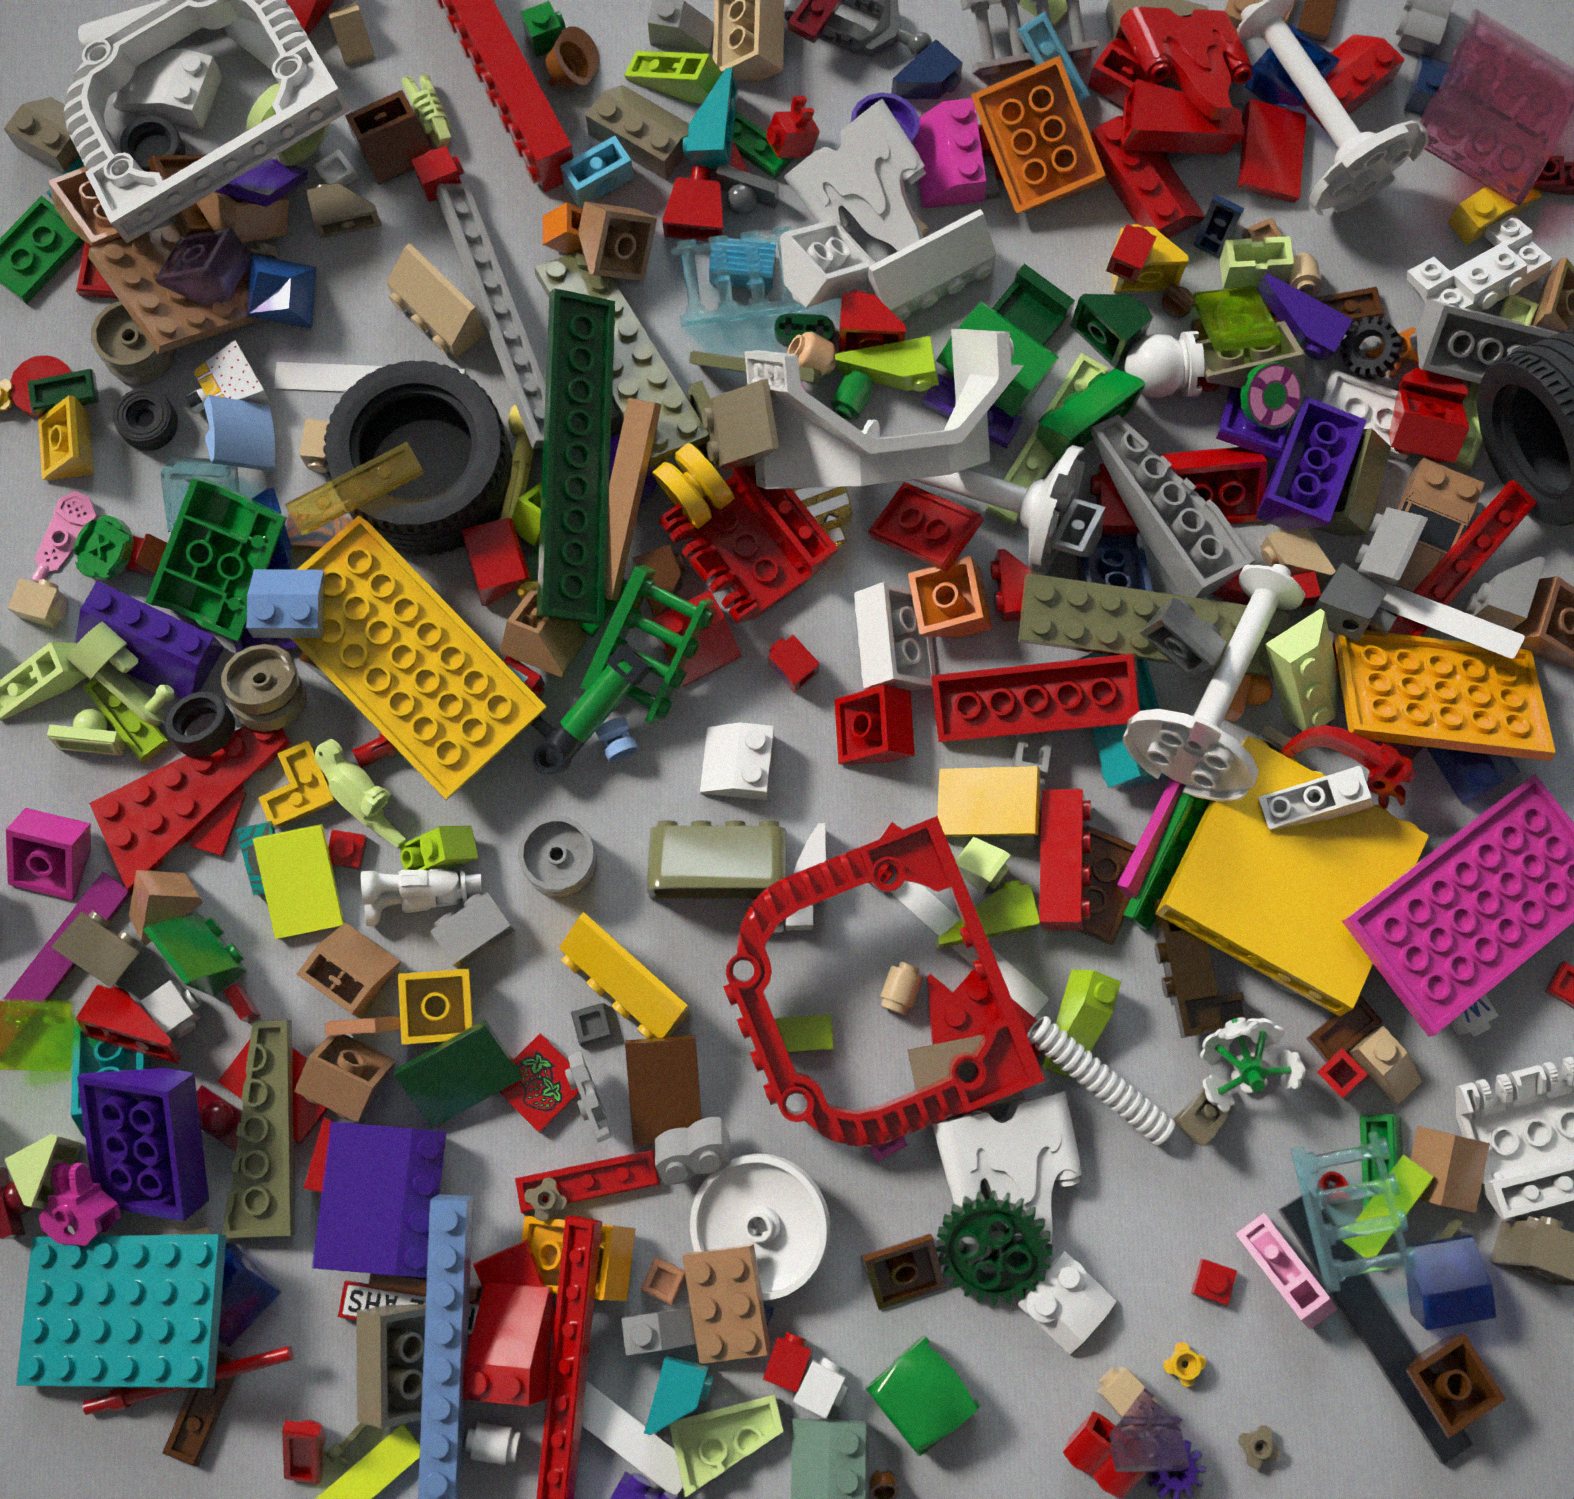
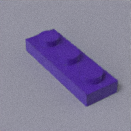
(1000, 424)

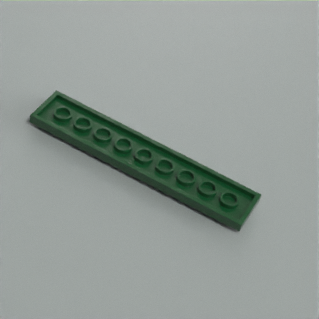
(576, 458)

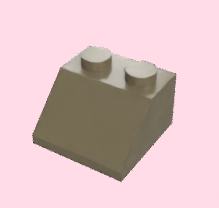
(42, 133)
(97, 948)

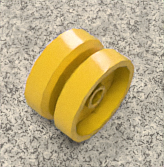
(697, 482)

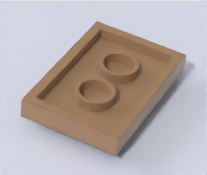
(726, 1304)

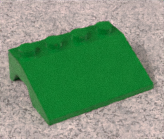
(213, 556)

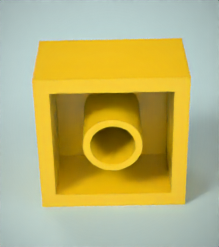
(434, 1005)

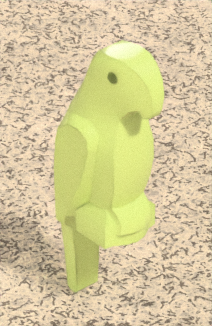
(356, 791)

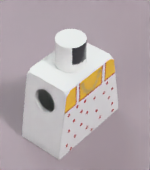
(227, 376)

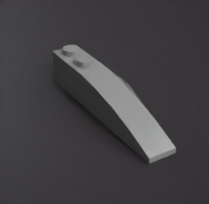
(1468, 341)
(1176, 522)

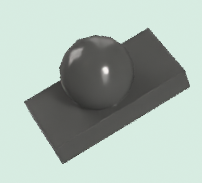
(746, 189)

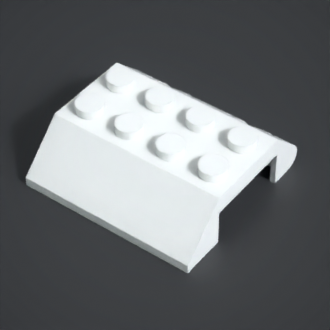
(1527, 1134)

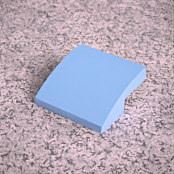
(240, 433)

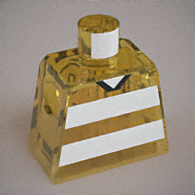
(830, 508)

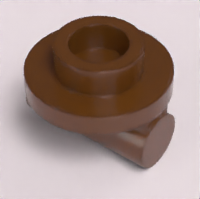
(1177, 300)

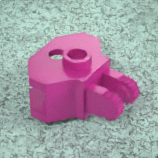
(78, 1205)

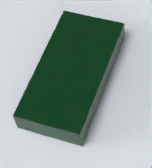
(49, 391)

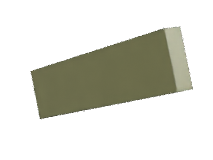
(739, 365)

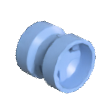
(616, 739)

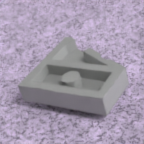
(590, 1102)

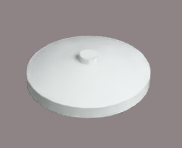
(766, 1205)

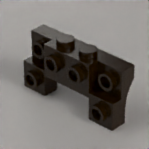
(1192, 981)

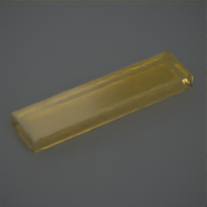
(354, 488)

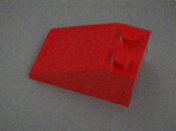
(510, 1345)

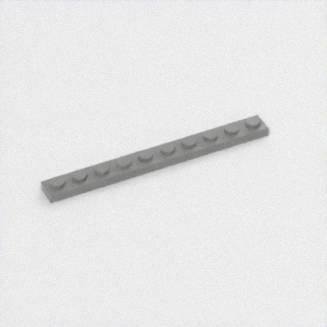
(496, 307)

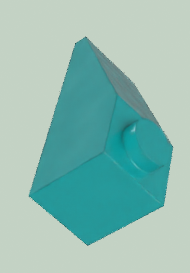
(713, 125)

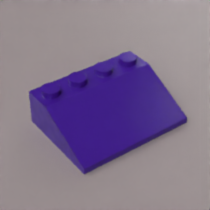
(145, 1140)
(378, 1199)

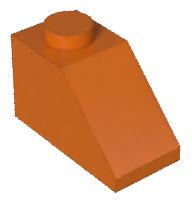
(561, 228)

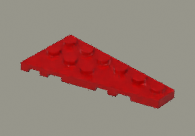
(169, 804)

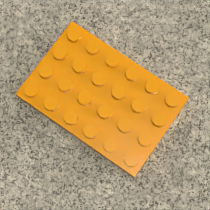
(1443, 695)

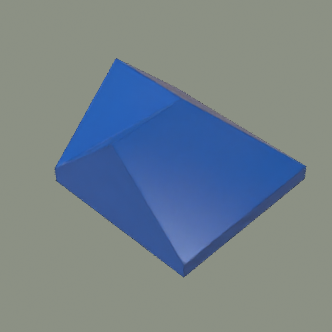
(281, 291)

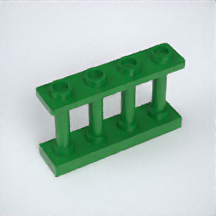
(629, 616)

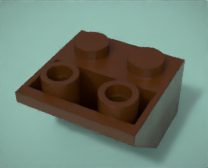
(388, 136)

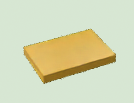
(989, 801)

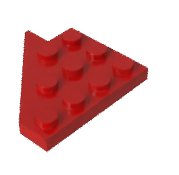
(966, 1012)

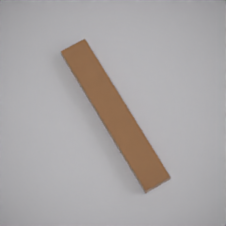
(627, 487)

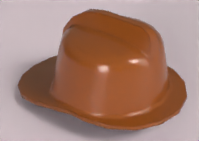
(572, 59)

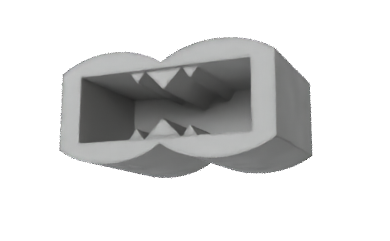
(1423, 25)
(692, 1150)

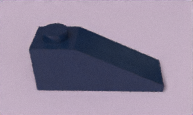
(1218, 225)

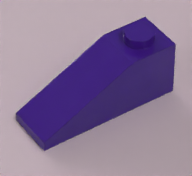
(1310, 321)

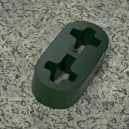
(800, 324)

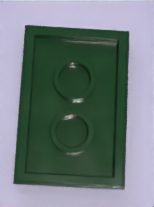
(458, 1074)

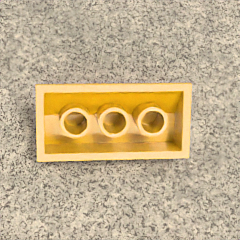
(623, 979)

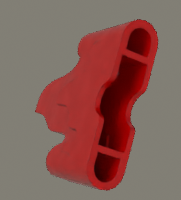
(1193, 51)

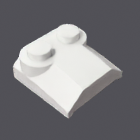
(1067, 1303)

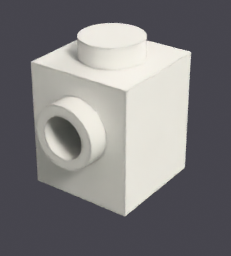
(173, 1009)
(821, 1387)

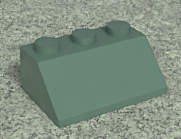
(828, 1458)

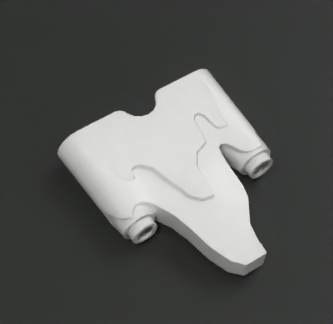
(864, 178)
(1012, 1154)

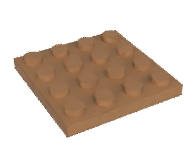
(161, 314)

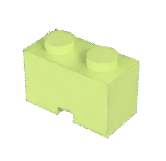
(1248, 262)

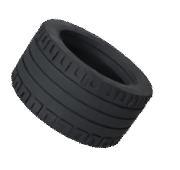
(410, 394)
(1529, 423)

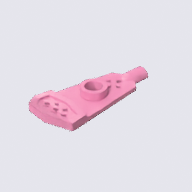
(66, 523)

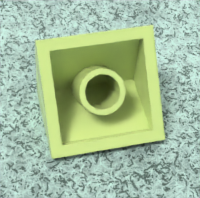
(33, 1166)

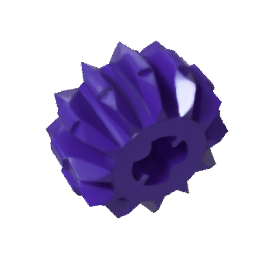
(1183, 1481)

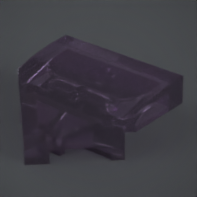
(1148, 1438)

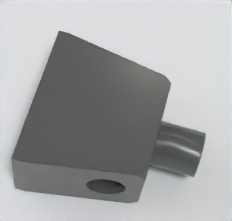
(1354, 604)

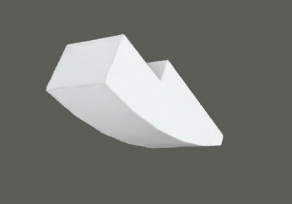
(812, 854)

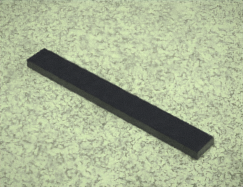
(1379, 1336)

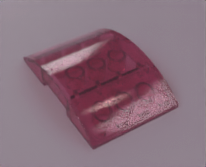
(1499, 108)

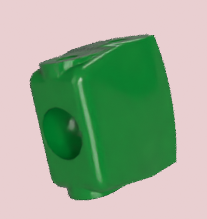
(922, 1396)

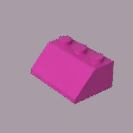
(951, 155)

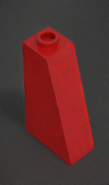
(1169, 122)

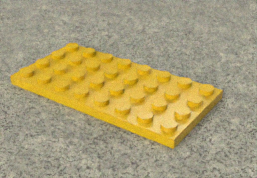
(413, 662)

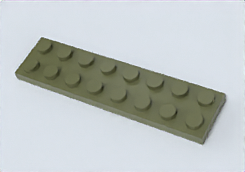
(637, 364)
(1111, 618)

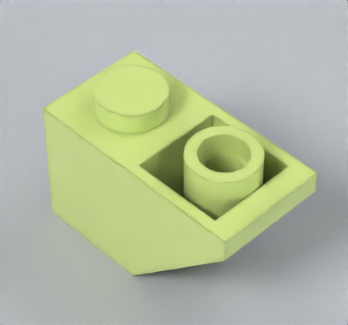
(982, 864)

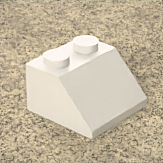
(737, 760)

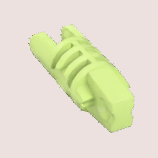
(428, 110)

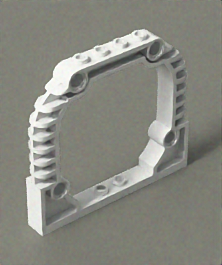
(143, 199)

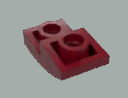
(1556, 177)

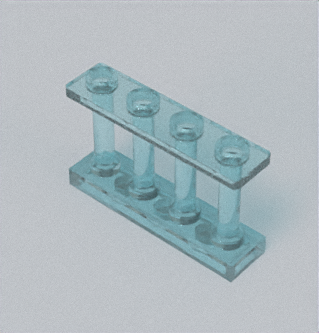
(728, 308)
(1326, 1235)

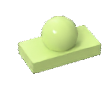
(87, 735)

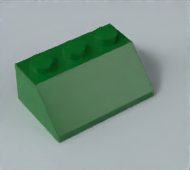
(1027, 351)
(1104, 398)

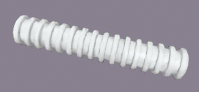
(1101, 1081)

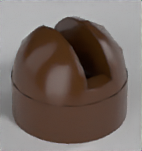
(883, 1485)

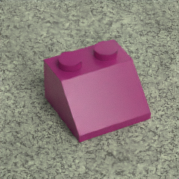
(47, 853)

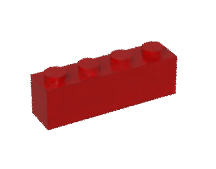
(1063, 860)

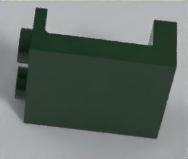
(1035, 305)

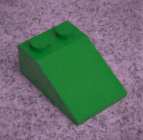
(198, 952)

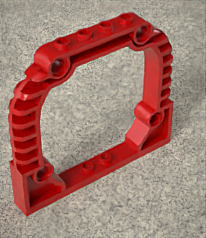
(1002, 1058)

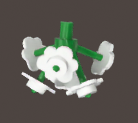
(1249, 1067)

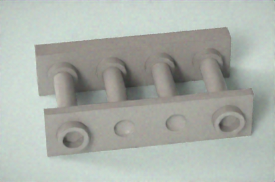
(990, 65)

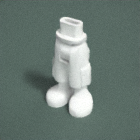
(415, 890)

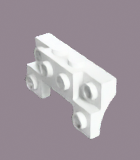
(1489, 276)

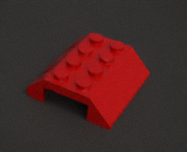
(754, 546)

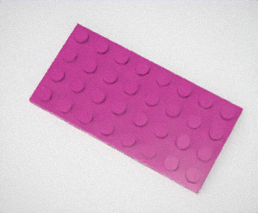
(1473, 906)

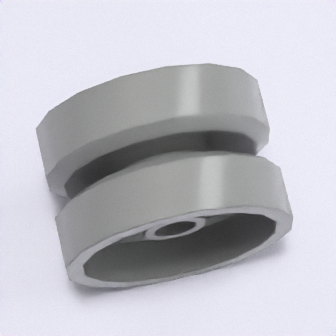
(569, 873)

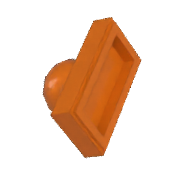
(1252, 690)

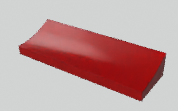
(1036, 697)

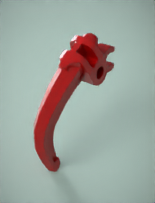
(1384, 763)

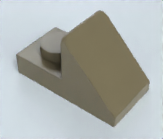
(1201, 1119)

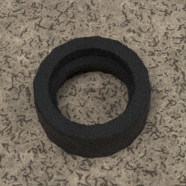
(146, 127)
(209, 740)

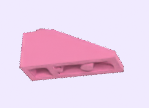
(1286, 1271)

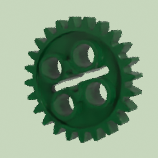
(977, 1222)

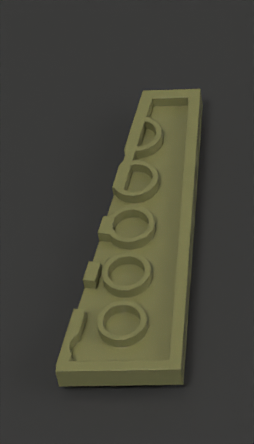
(264, 1161)

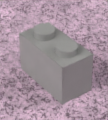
(471, 929)

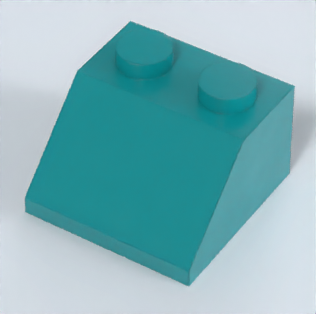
(677, 1392)

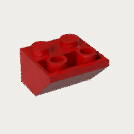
(1117, 71)

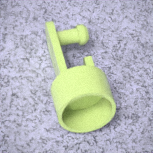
(95, 657)

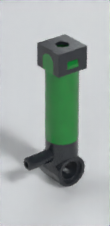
(623, 672)

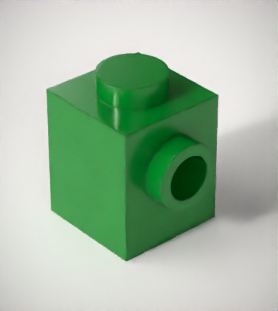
(542, 27)

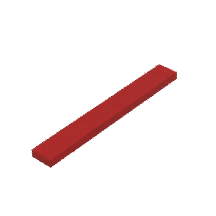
(569, 1358)

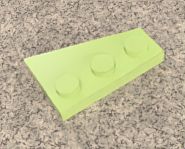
(720, 1438)

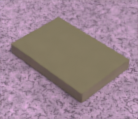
(932, 1063)

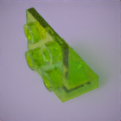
(36, 1034)

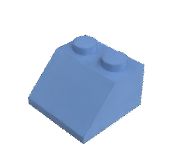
(286, 604)

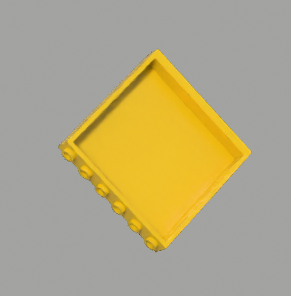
(1285, 891)

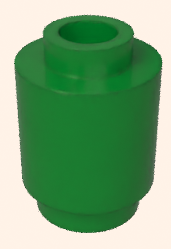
(852, 395)

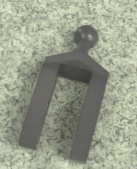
(860, 40)

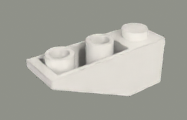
(1317, 800)

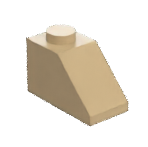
(1298, 553)
(1386, 1064)

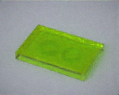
(1236, 318)

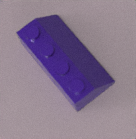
(1311, 467)
(165, 646)

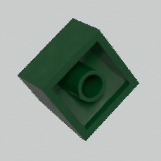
(1111, 324)

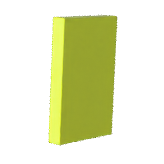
(298, 881)

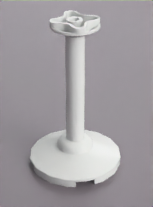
(1363, 159)
(1039, 506)
(1193, 746)

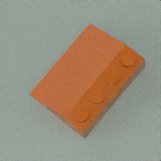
(1039, 136)

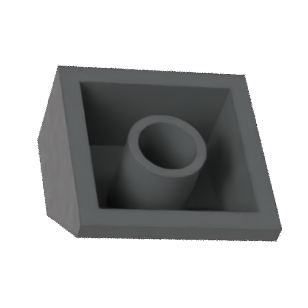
(1184, 637)

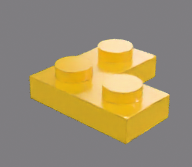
(304, 794)

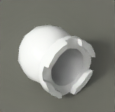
(1167, 364)

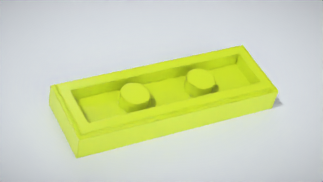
(377, 1467)

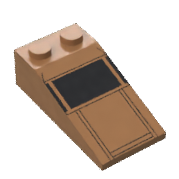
(1448, 503)

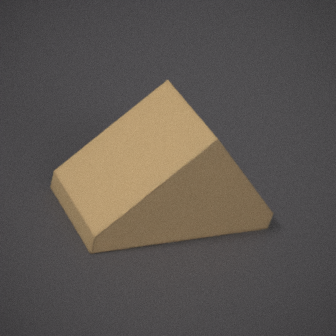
(351, 33)

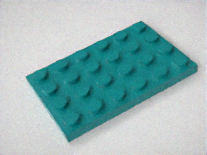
(123, 1312)

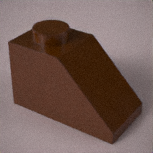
(667, 575)

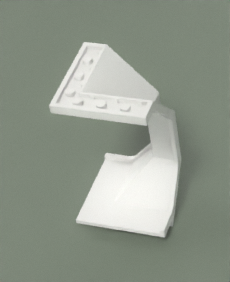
(828, 451)

